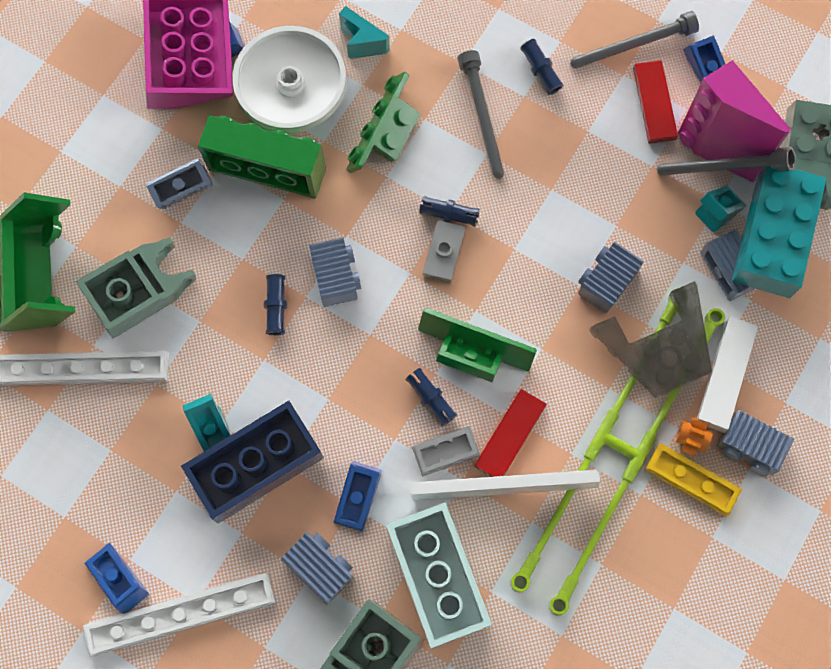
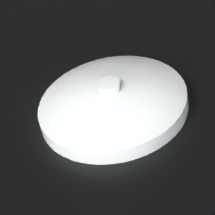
(289, 79)

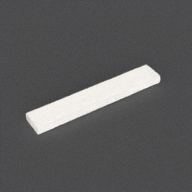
(84, 368)
(505, 485)
(179, 614)

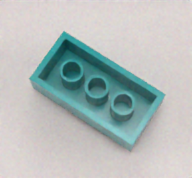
(779, 231)

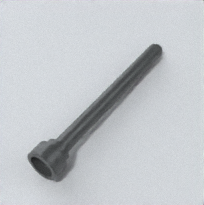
(685, 24)
(470, 64)
(782, 159)

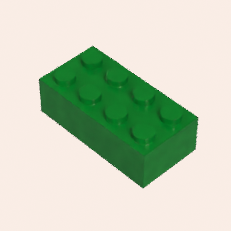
(262, 156)

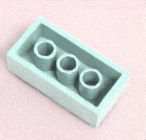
(438, 575)

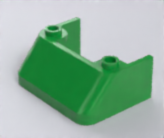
(25, 263)

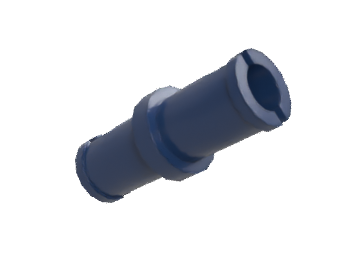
(541, 66)
(449, 211)
(275, 304)
(431, 397)

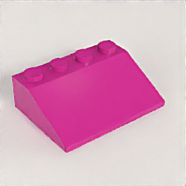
(186, 52)
(732, 120)

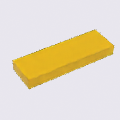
(693, 480)

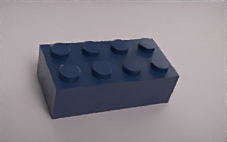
(252, 462)

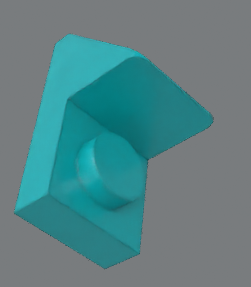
(366, 38)
(719, 207)
(207, 421)

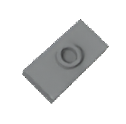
(444, 251)
(446, 451)

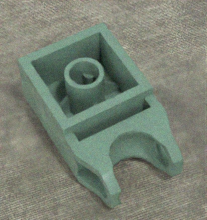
(811, 155)
(140, 280)
(356, 648)

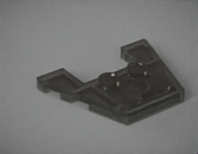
(669, 355)

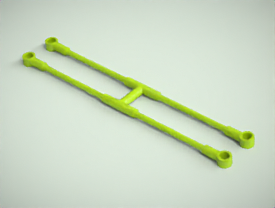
(637, 459)

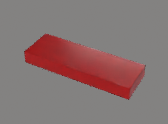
(655, 102)
(510, 434)

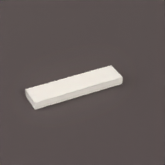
(727, 374)

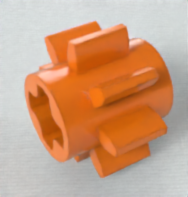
(693, 436)

